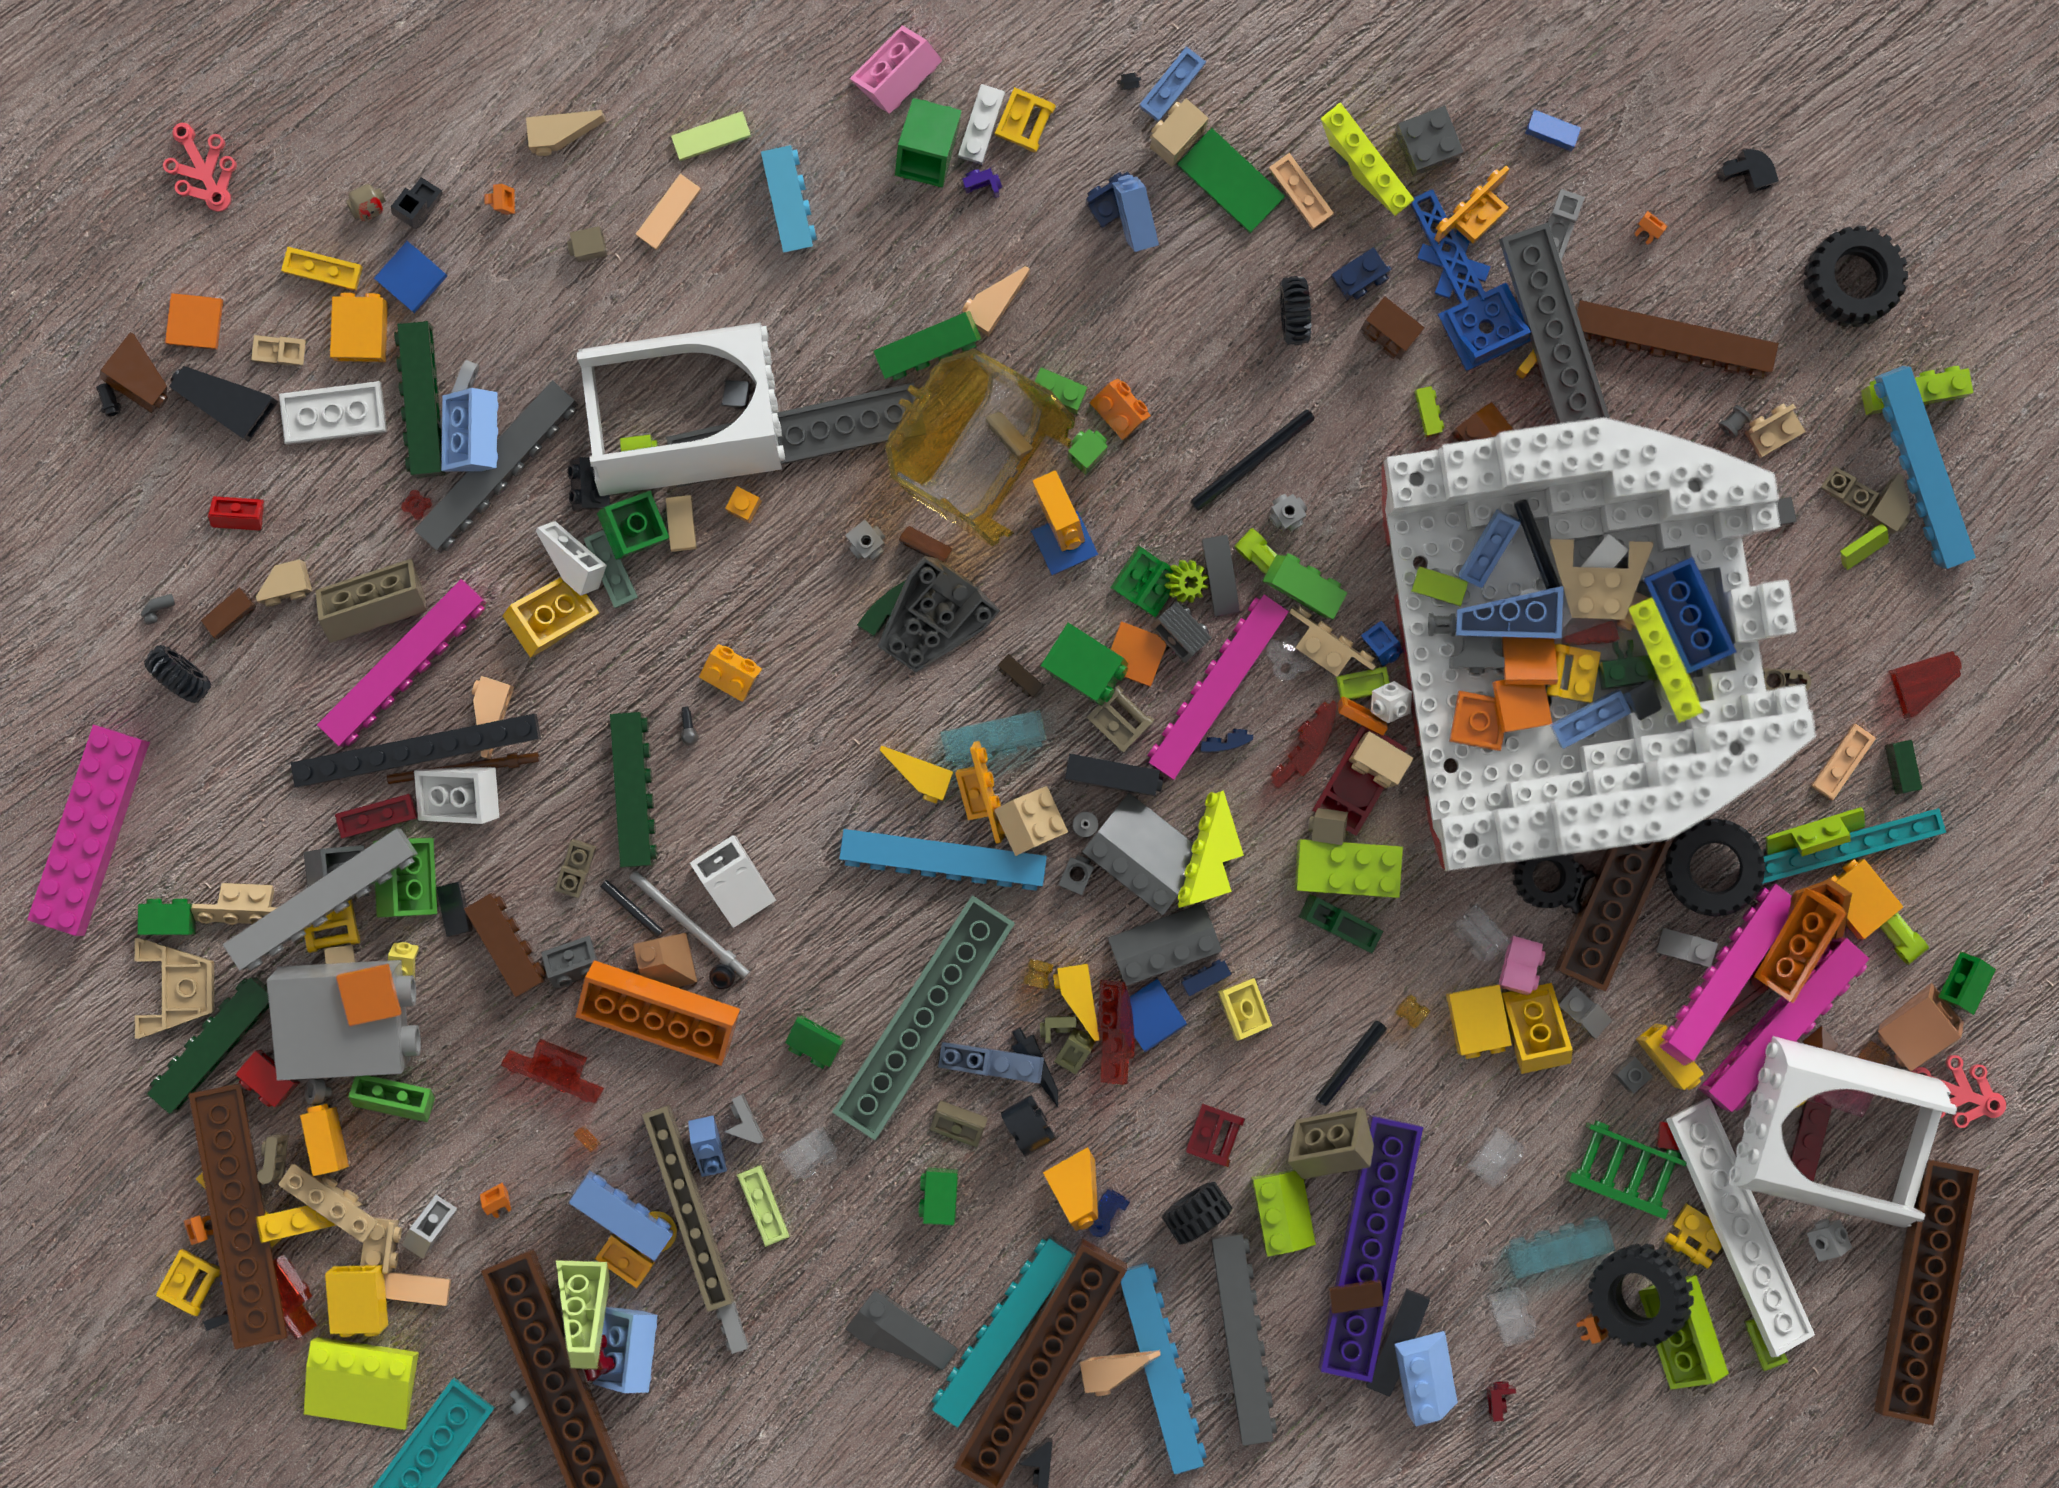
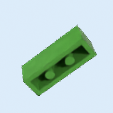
(1305, 585)
(392, 1097)

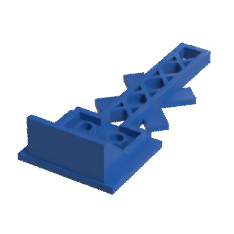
(1463, 320)

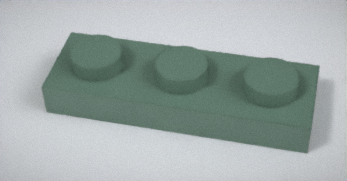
(615, 576)

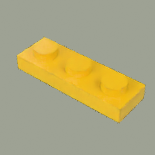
(322, 268)
(290, 1223)

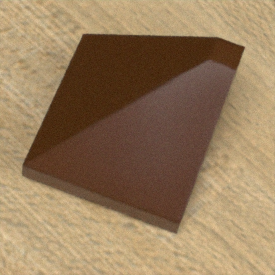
(1821, 1039)

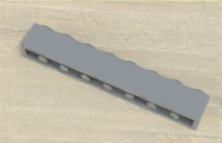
(321, 899)

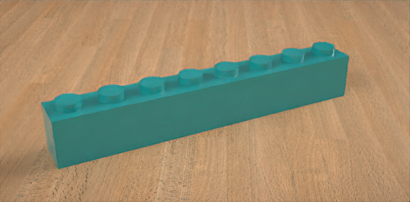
(1002, 1332)

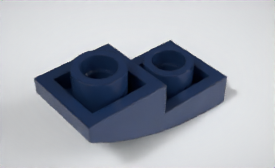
(1233, 740)

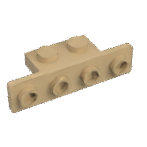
(1327, 648)
(237, 904)
(329, 1201)

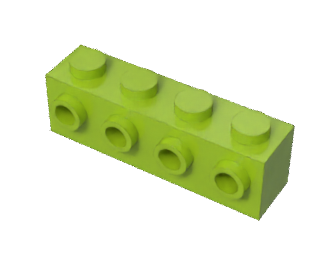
(1933, 388)

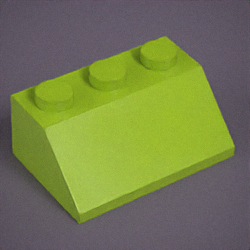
(1283, 1212)

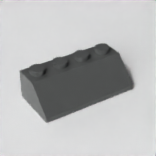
(1164, 944)

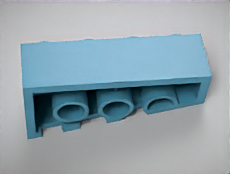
(787, 198)

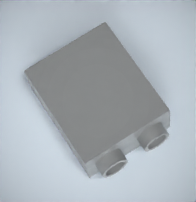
(314, 1032)

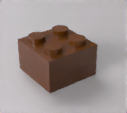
(1391, 328)

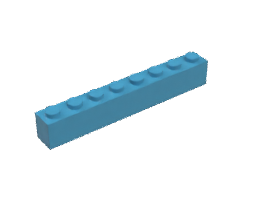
(1924, 467)
(942, 857)
(1162, 1373)

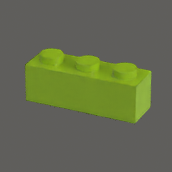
(1429, 411)

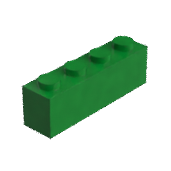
(927, 345)

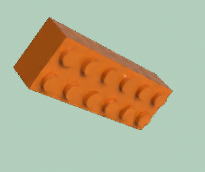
(657, 1012)

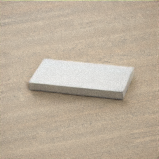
(332, 413)

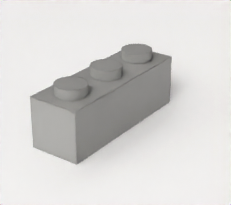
(732, 1328)

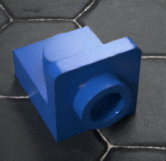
(1382, 643)

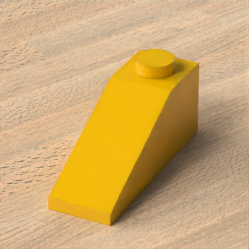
(924, 776)
(1077, 991)

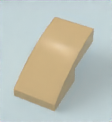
(278, 350)
(681, 523)

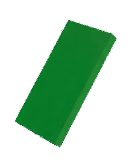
(1230, 180)

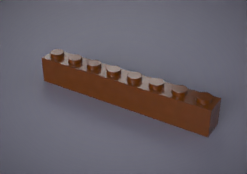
(1677, 339)

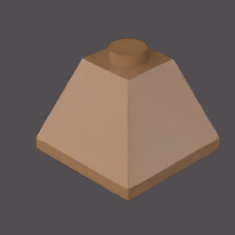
(666, 960)

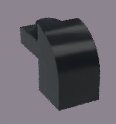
(1754, 166)
(414, 205)

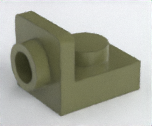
(1061, 1024)
(1075, 1051)

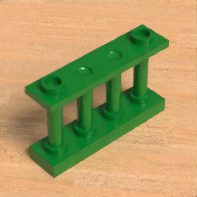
(1606, 1184)

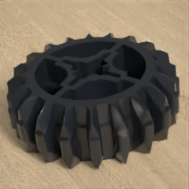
(1295, 310)
(177, 674)

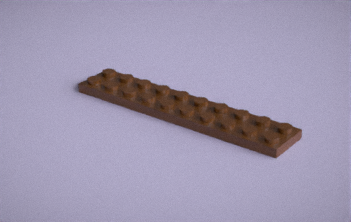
(234, 1204)

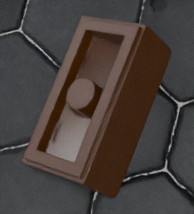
(925, 544)
(228, 613)
(1356, 1296)

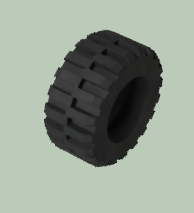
(1882, 258)
(1723, 902)
(1615, 1313)

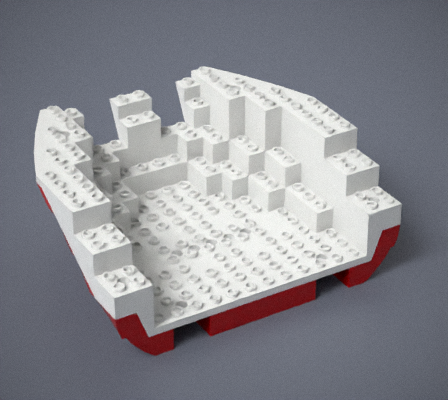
(1634, 775)

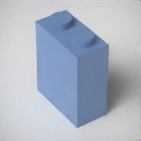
(1135, 213)

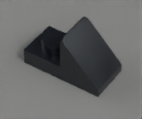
(1643, 700)
(1041, 1458)

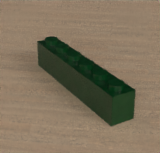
(420, 399)
(632, 789)
(211, 1046)

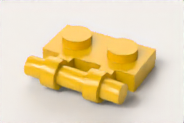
(1700, 1228)

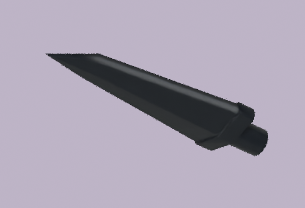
(1029, 1046)

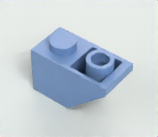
(707, 1146)

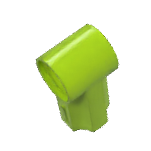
(1255, 549)
(1907, 944)

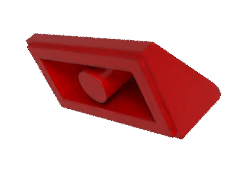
(236, 513)

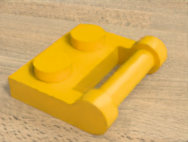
(1016, 118)
(1581, 676)
(343, 918)
(180, 1279)

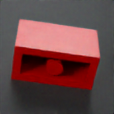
(260, 1075)

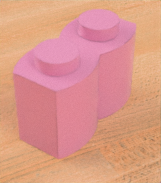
(1521, 965)

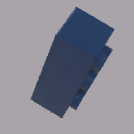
(1206, 977)

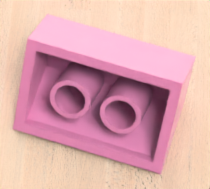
(896, 69)

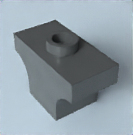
(1477, 655)

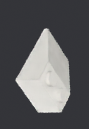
(457, 794)

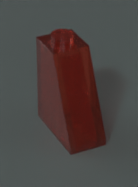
(1923, 681)

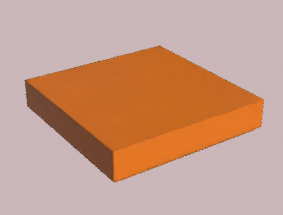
(194, 321)
(1141, 650)
(1529, 661)
(1521, 706)
(1476, 722)
(368, 994)

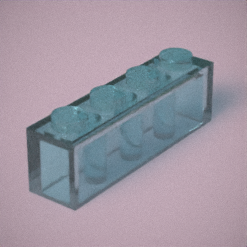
(995, 736)
(1559, 1248)

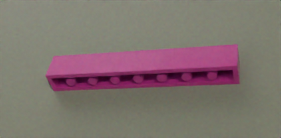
(402, 663)
(1218, 686)
(1728, 976)

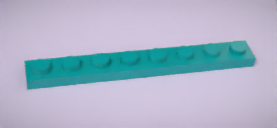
(1862, 843)

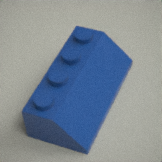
(1690, 614)

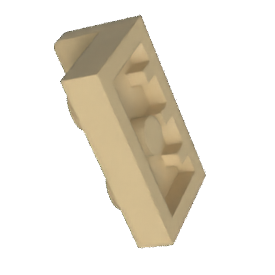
(1775, 430)
(381, 1244)

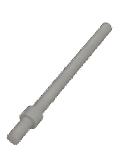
(726, 957)

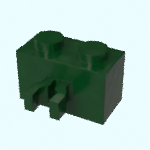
(1627, 670)

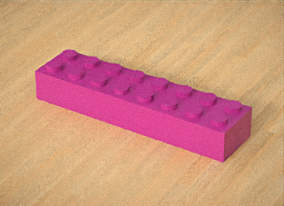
(88, 831)
(1786, 1020)

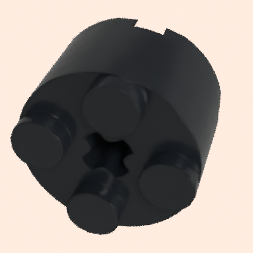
(1028, 1125)

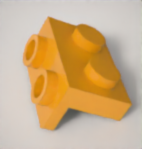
(730, 672)
(625, 1260)

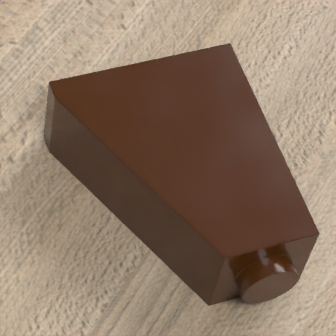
(135, 375)

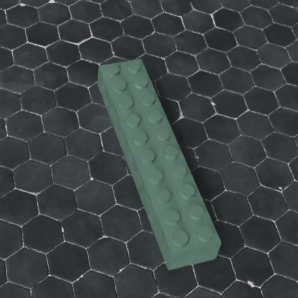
(923, 1017)

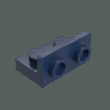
(1103, 202)
(1360, 274)

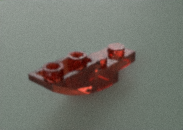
(1314, 738)
(1117, 1025)

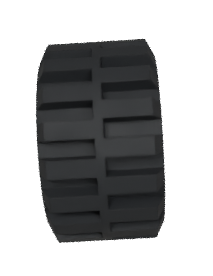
(1561, 894)
(1197, 1213)

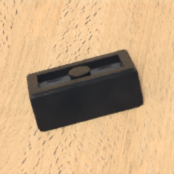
(452, 907)

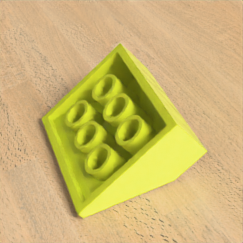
(359, 1382)

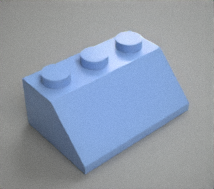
(469, 430)
(631, 1346)
(1426, 1377)

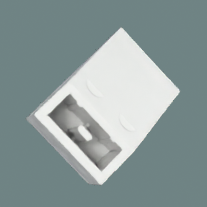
(733, 881)

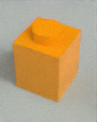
(743, 504)

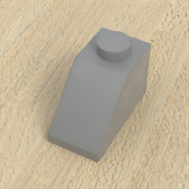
(1686, 947)
(429, 1226)

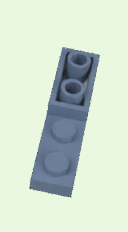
(991, 1062)

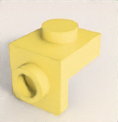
(407, 954)

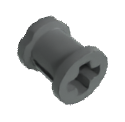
(1735, 421)
(1447, 626)

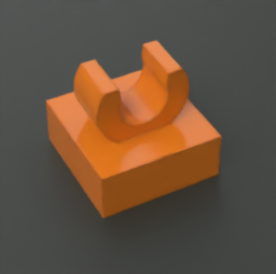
(501, 199)
(1652, 225)
(495, 1199)
(196, 1229)
(1594, 1333)

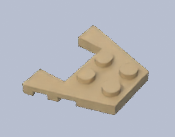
(1600, 591)
(185, 987)

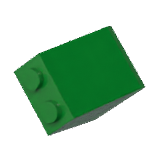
(927, 142)
(1085, 665)

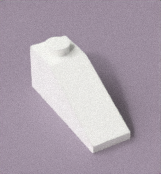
(572, 559)

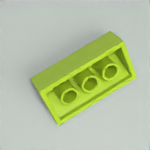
(1693, 1352)

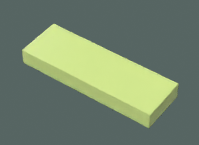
(711, 136)
(763, 1205)

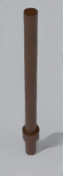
(512, 761)

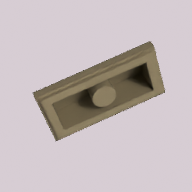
(1008, 435)
(958, 1123)

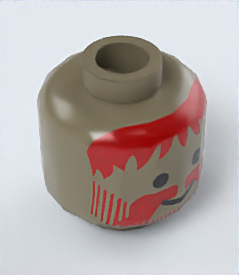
(365, 202)

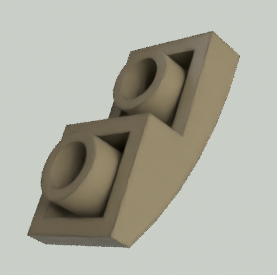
(1849, 491)
(575, 868)

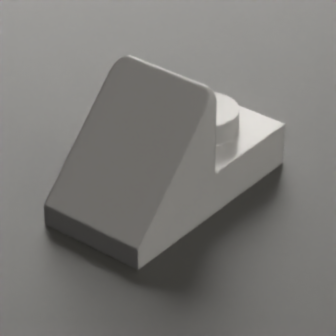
(1585, 1012)
(748, 1128)

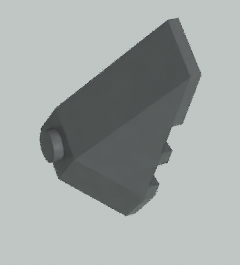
(895, 1330)

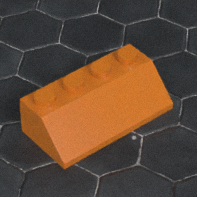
(1800, 944)

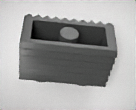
(1181, 631)

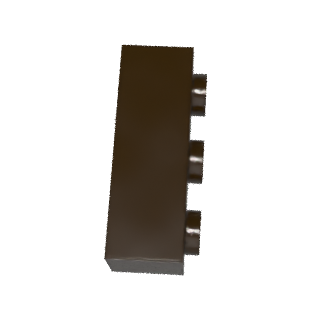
(1020, 676)

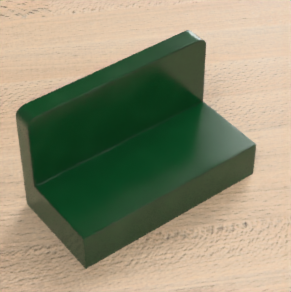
(1903, 767)

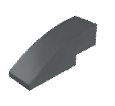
(1221, 575)

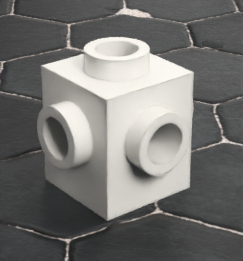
(1391, 702)

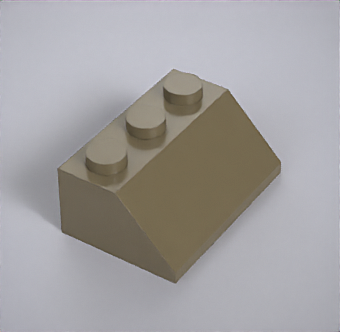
(1331, 1143)

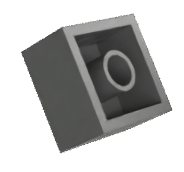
(1429, 141)

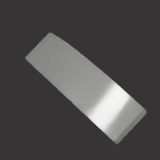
(1563, 218)

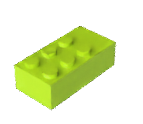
(1348, 868)

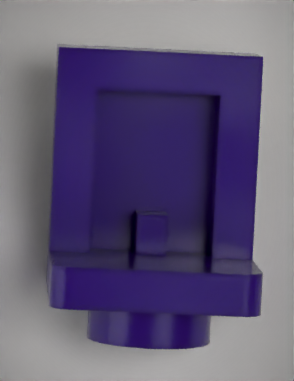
(976, 180)

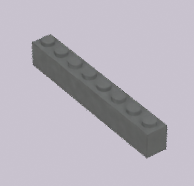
(514, 448)
(1242, 1338)

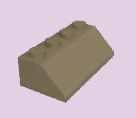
(370, 600)

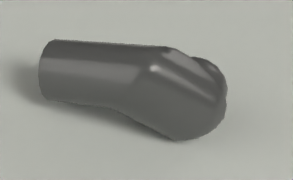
(154, 605)

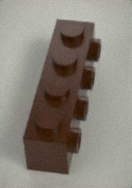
(505, 944)

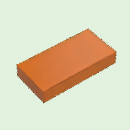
(1361, 715)

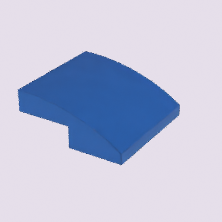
(410, 276)
(1056, 559)
(1154, 1015)

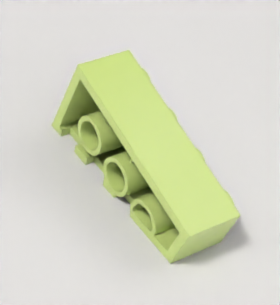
(583, 1302)

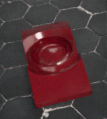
(1351, 790)

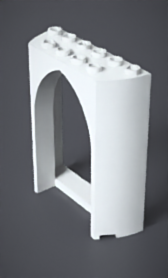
(739, 450)
(1801, 1071)

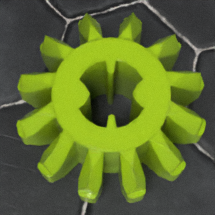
(1178, 577)

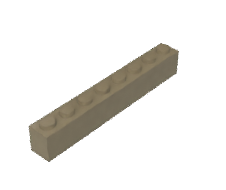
(688, 1208)

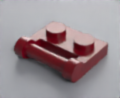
(1207, 1131)

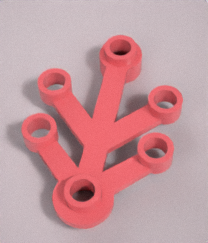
(203, 170)
(1963, 1092)

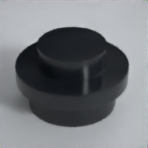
(1129, 81)
(721, 976)

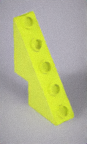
(1364, 160)
(1666, 660)
(1213, 846)

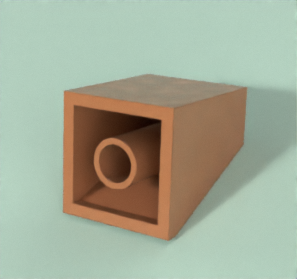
(1921, 1028)

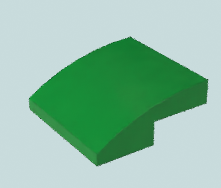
(1144, 581)

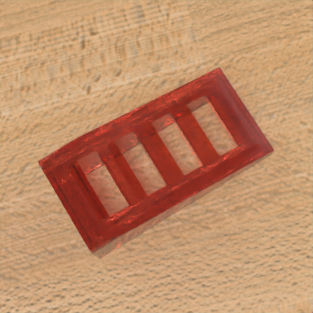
(1595, 635)

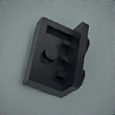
(583, 486)

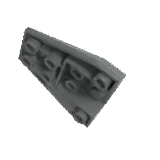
(934, 614)

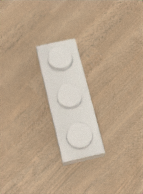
(981, 124)

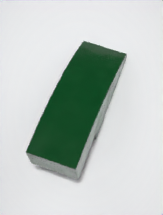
(880, 611)
(1340, 923)

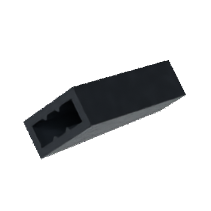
(229, 403)
(1113, 775)

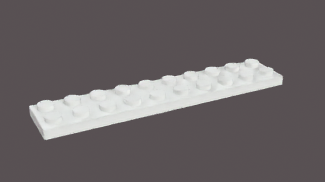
(1740, 1229)

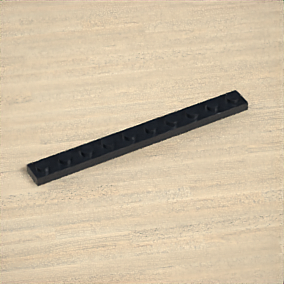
(415, 750)

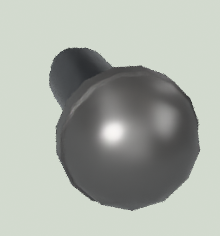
(689, 735)

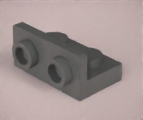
(569, 961)

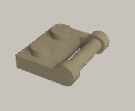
(1114, 726)
(275, 1158)

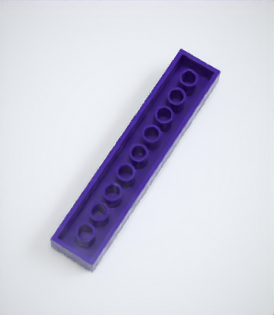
(1372, 1246)

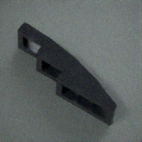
(1402, 1327)

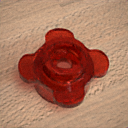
(415, 497)

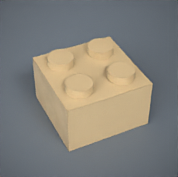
(1178, 132)
(1380, 760)
(1031, 820)

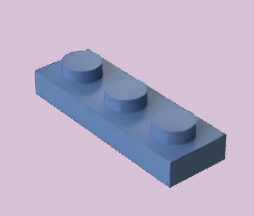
(1172, 84)
(1489, 548)
(1590, 718)

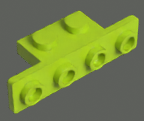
(1817, 834)

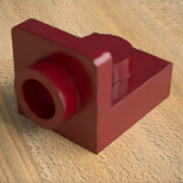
(1496, 1404)

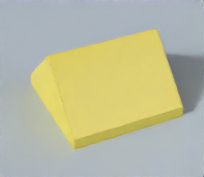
(1244, 1009)

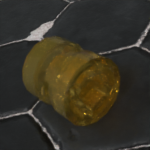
(1037, 979)
(1412, 1011)

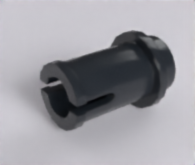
(108, 400)

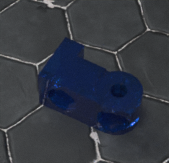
(1107, 1208)

